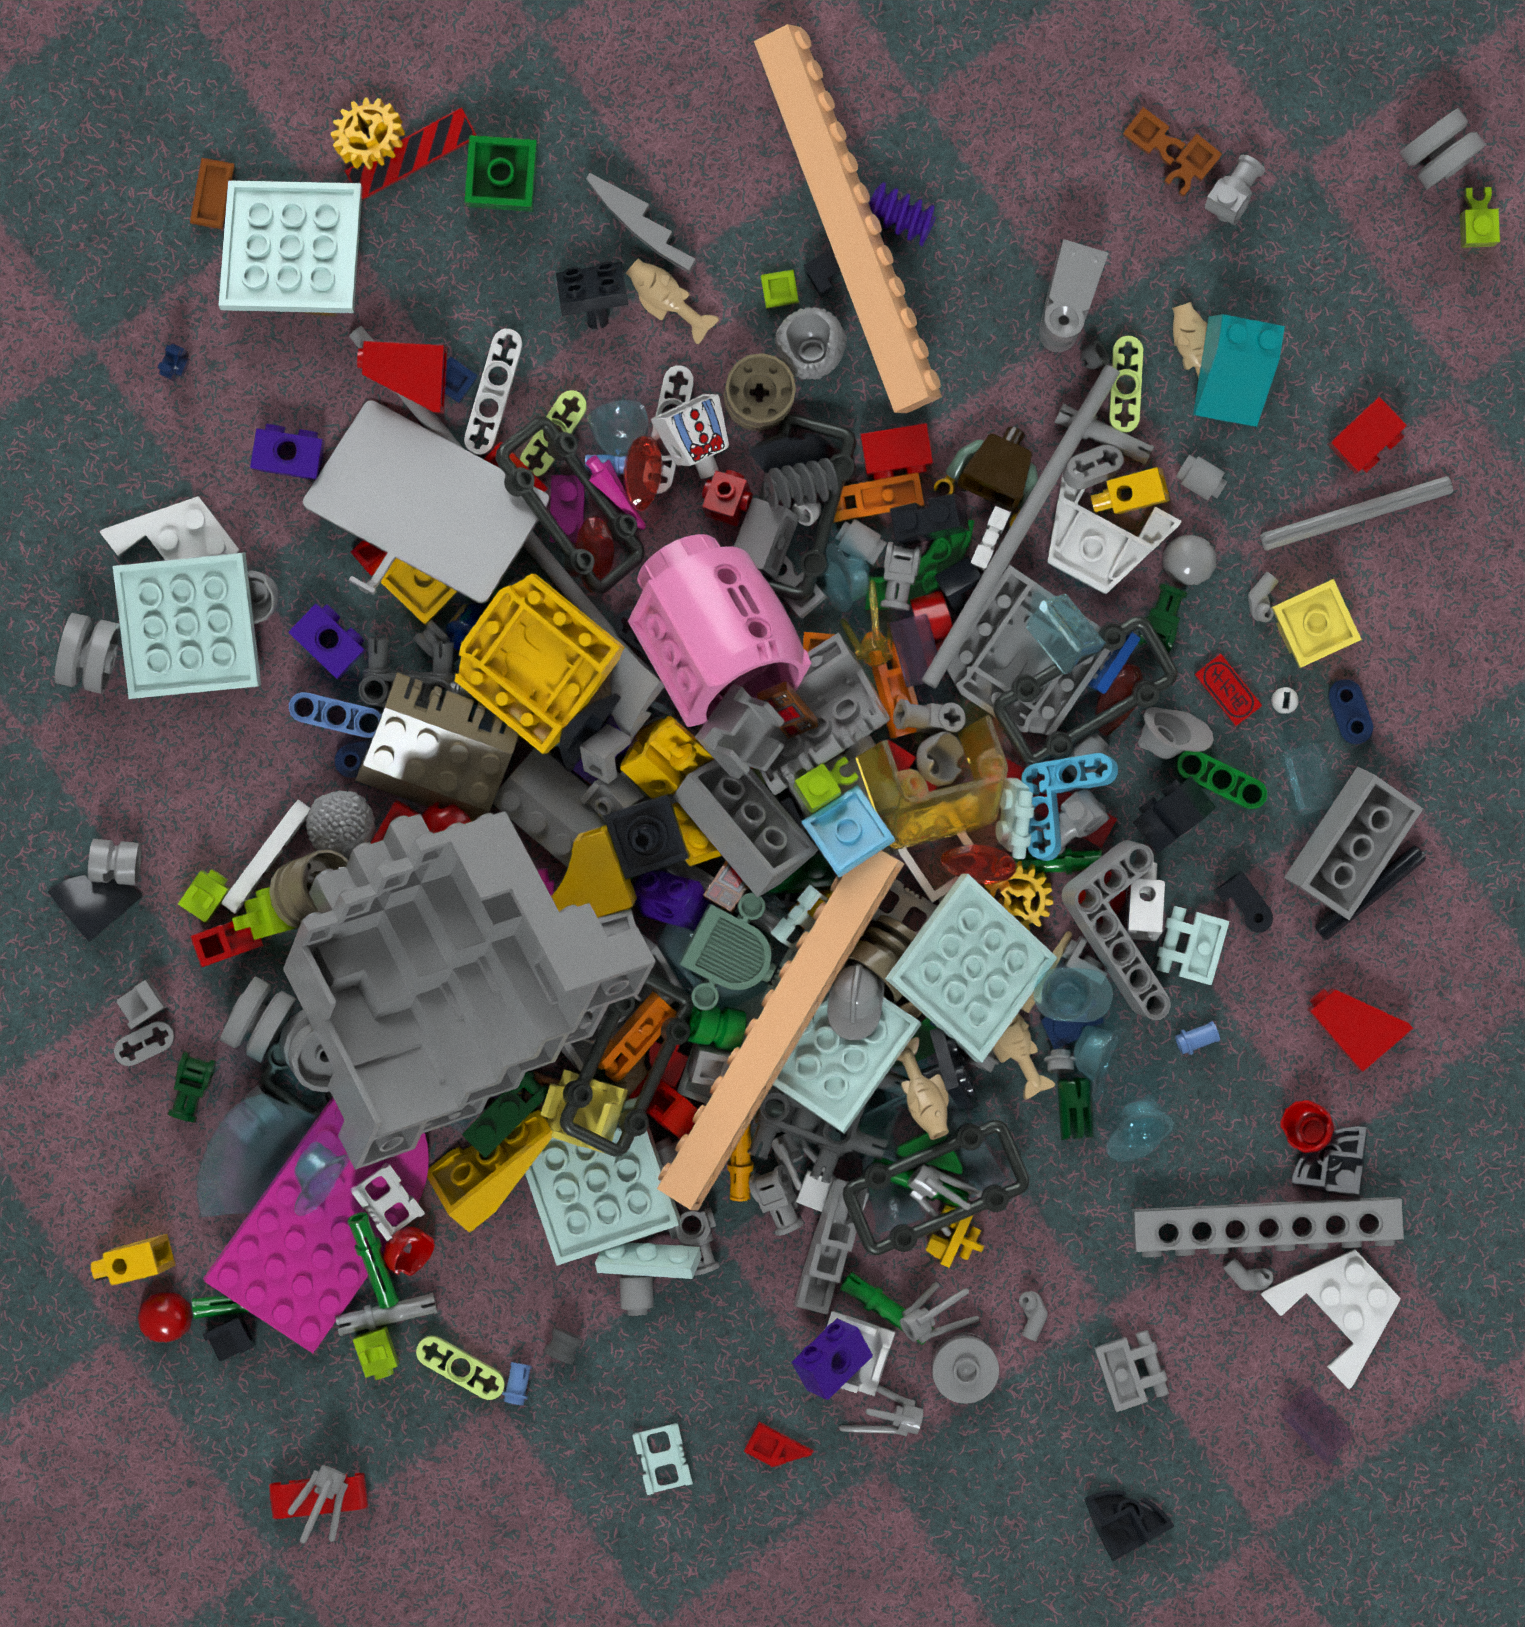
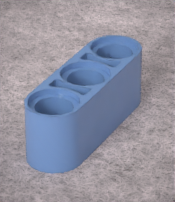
(321, 711)

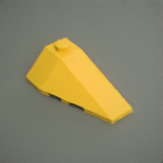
(476, 1185)

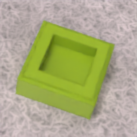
(779, 289)

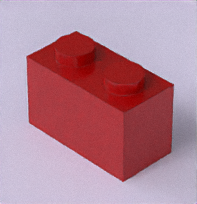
(1367, 436)
(896, 450)

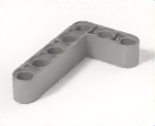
(1112, 930)

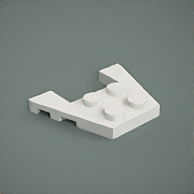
(175, 531)
(1096, 548)
(1352, 1299)

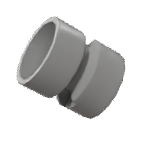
(115, 862)

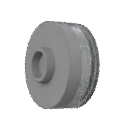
(964, 1367)

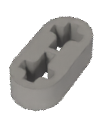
(1095, 472)
(141, 1036)

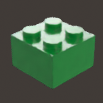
(501, 173)

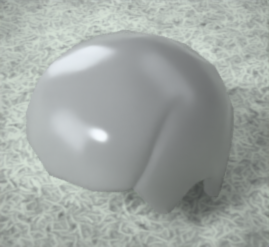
(1189, 560)
(265, 593)
(939, 757)

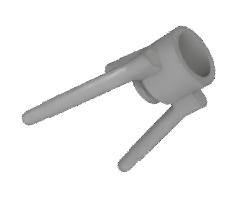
(788, 1151)
(926, 1182)
(918, 1323)
(905, 1418)
(328, 1483)

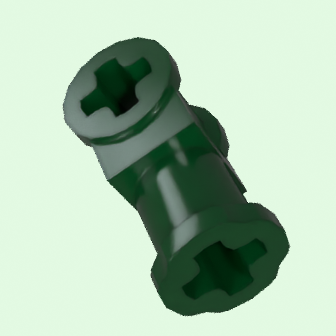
(1165, 621)
(190, 1084)

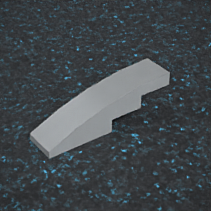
(631, 214)
(827, 1251)

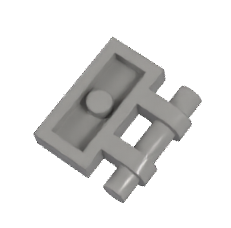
(1122, 1375)

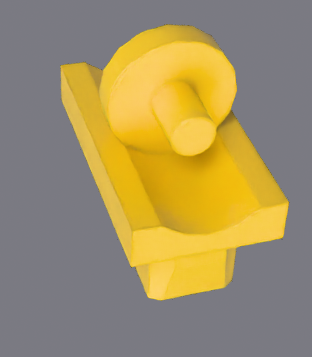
(679, 746)
(947, 1249)

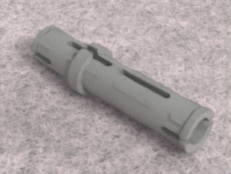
(1108, 435)
(376, 1316)

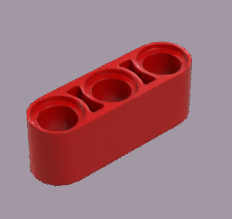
(284, 1496)

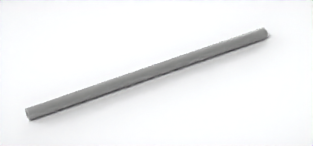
(1020, 526)

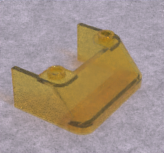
(926, 816)

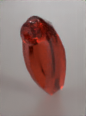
(642, 472)
(597, 539)
(1118, 691)
(981, 862)

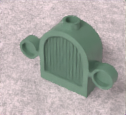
(728, 951)

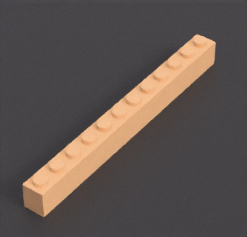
(848, 218)
(777, 1030)

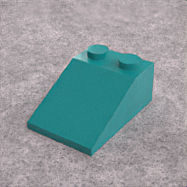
(1237, 368)

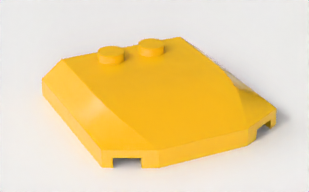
(535, 660)

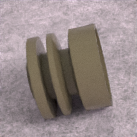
(774, 379)
(293, 883)
(883, 949)

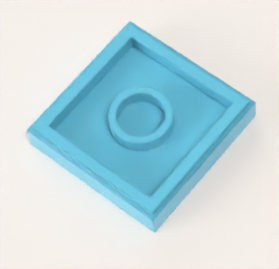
(848, 831)

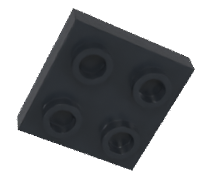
(592, 291)
(646, 836)
(951, 1069)

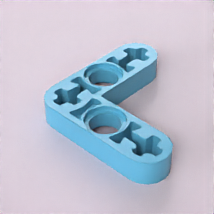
(1054, 784)

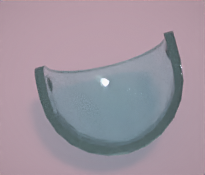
(618, 425)

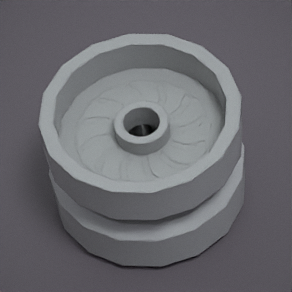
(1443, 149)
(87, 653)
(254, 1017)
(305, 1053)

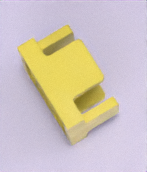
(1315, 623)
(599, 1116)

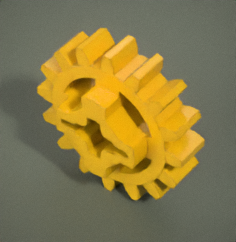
(383, 128)
(1027, 888)

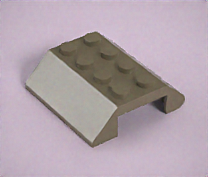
(437, 753)

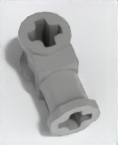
(900, 573)
(929, 718)
(776, 1197)

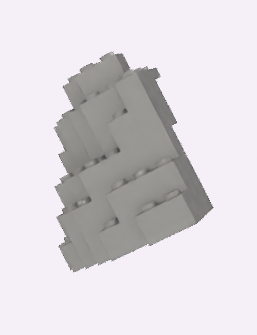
(447, 977)

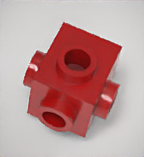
(726, 497)

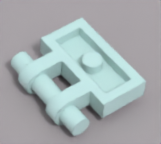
(1015, 818)
(1202, 949)

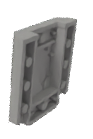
(1003, 648)

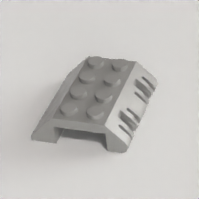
(845, 712)

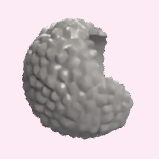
(811, 342)
(340, 822)

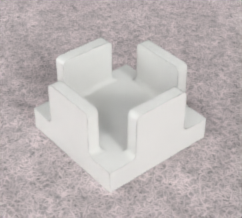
(879, 1342)

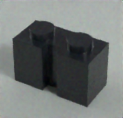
(920, 524)
(1174, 813)

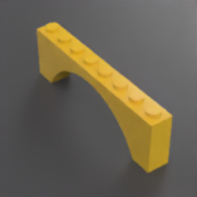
(595, 876)

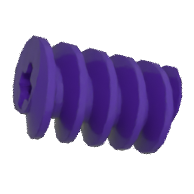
(902, 213)

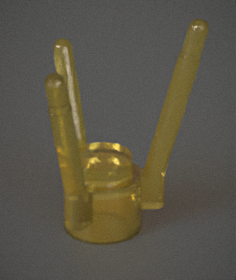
(875, 647)

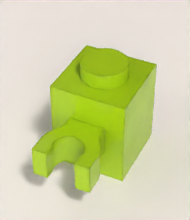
(1479, 225)
(821, 786)
(205, 895)
(261, 916)
(376, 1353)

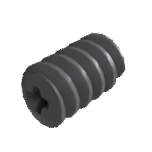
(800, 481)

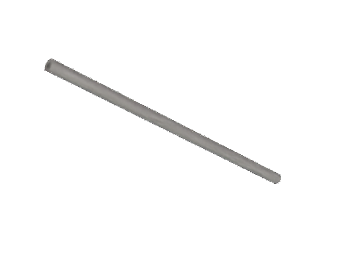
(533, 543)

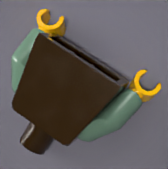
(995, 470)

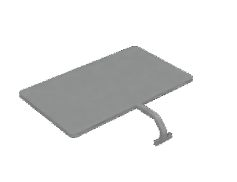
(422, 503)

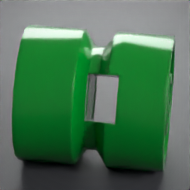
(721, 1027)

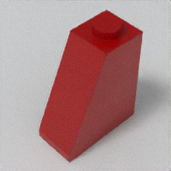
(408, 369)
(1357, 1027)
(669, 1109)

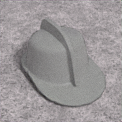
(1172, 732)
(855, 1001)

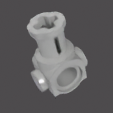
(1232, 193)
(1079, 817)
(698, 1238)

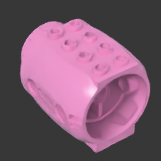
(712, 625)

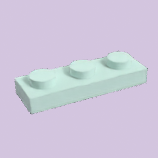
(649, 1260)

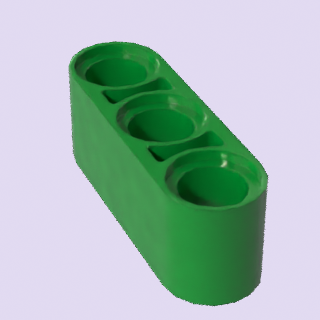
(1237, 779)

